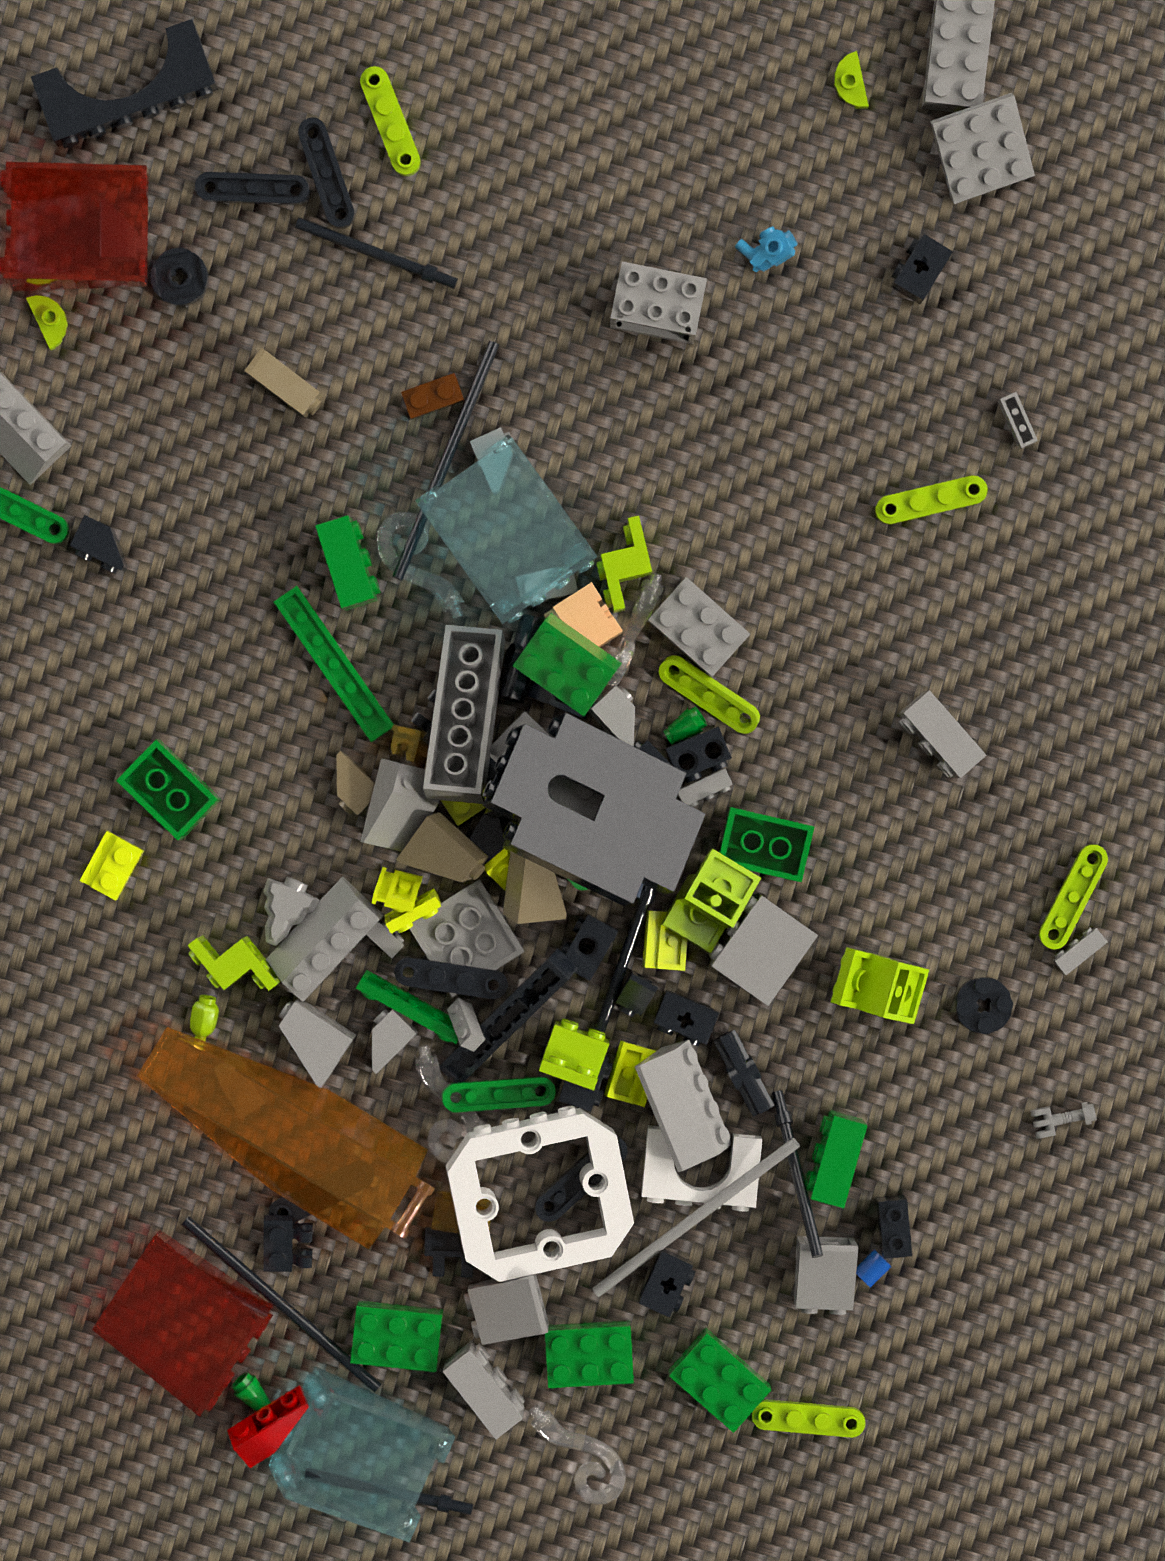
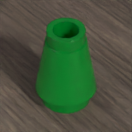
(686, 725)
(250, 1391)

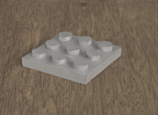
(982, 148)
(468, 931)

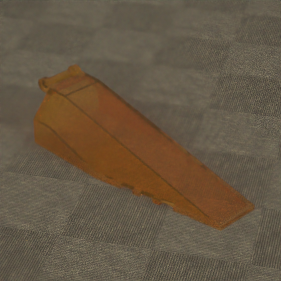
(293, 1136)

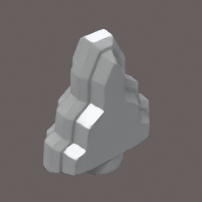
(286, 906)

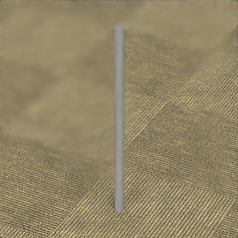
(696, 1217)

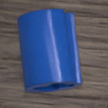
(872, 1268)

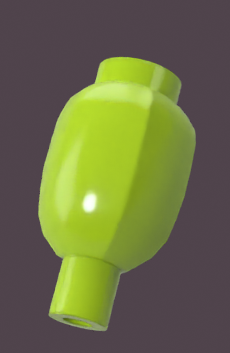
(204, 1016)

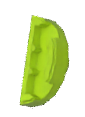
(850, 83)
(50, 319)

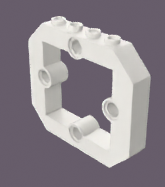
(571, 1249)

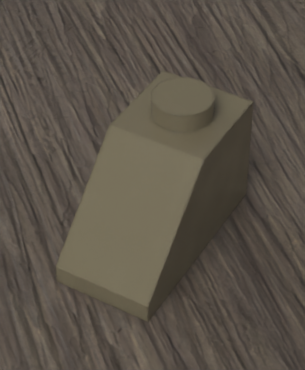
(353, 785)

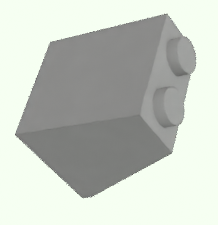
(315, 1038)
(826, 1280)
(507, 1309)

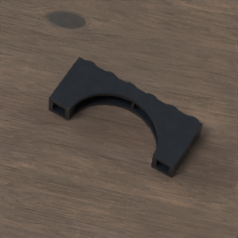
(77, 116)

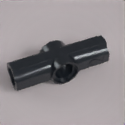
(515, 682)
(743, 1072)

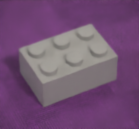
(698, 627)
(941, 735)
(484, 1388)

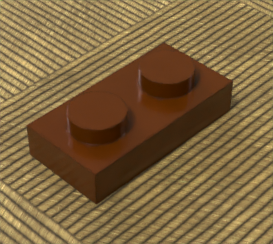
(432, 396)

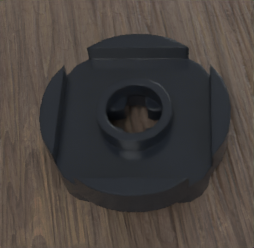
(166, 267)
(983, 988)

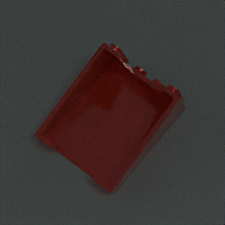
(75, 226)
(183, 1322)

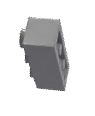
(1017, 420)
(705, 788)
(388, 942)
(1079, 950)
(465, 1024)

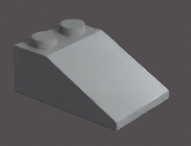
(396, 806)

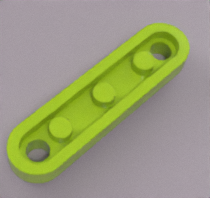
(390, 121)
(931, 500)
(709, 694)
(1073, 896)
(808, 1418)

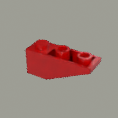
(267, 1428)

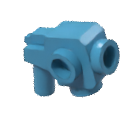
(773, 249)

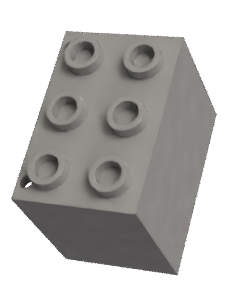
(657, 302)
(762, 949)

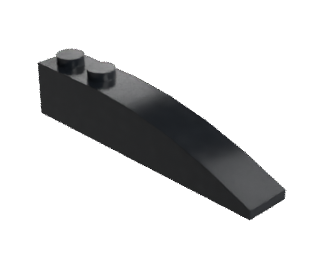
(511, 1015)

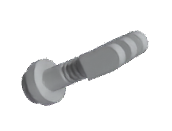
(1086, 1113)

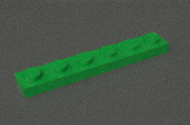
(334, 663)

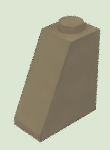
(284, 383)
(443, 851)
(531, 893)

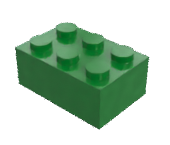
(348, 562)
(567, 664)
(168, 789)
(766, 844)
(835, 1158)
(396, 1336)
(589, 1354)
(719, 1380)

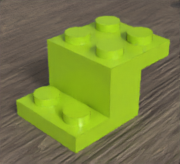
(624, 564)
(710, 900)
(233, 964)
(879, 985)
(574, 1053)

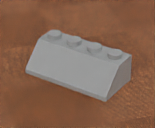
(26, 435)
(323, 939)
(683, 1105)

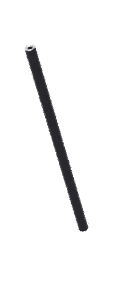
(447, 455)
(278, 1301)

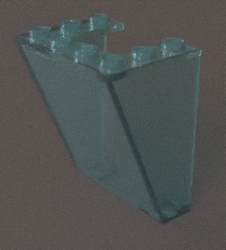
(507, 530)
(366, 1453)

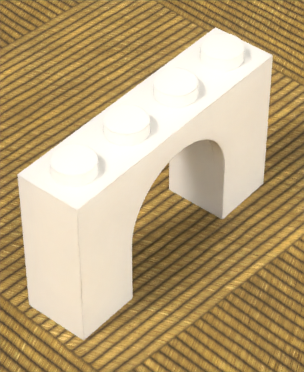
(663, 1182)

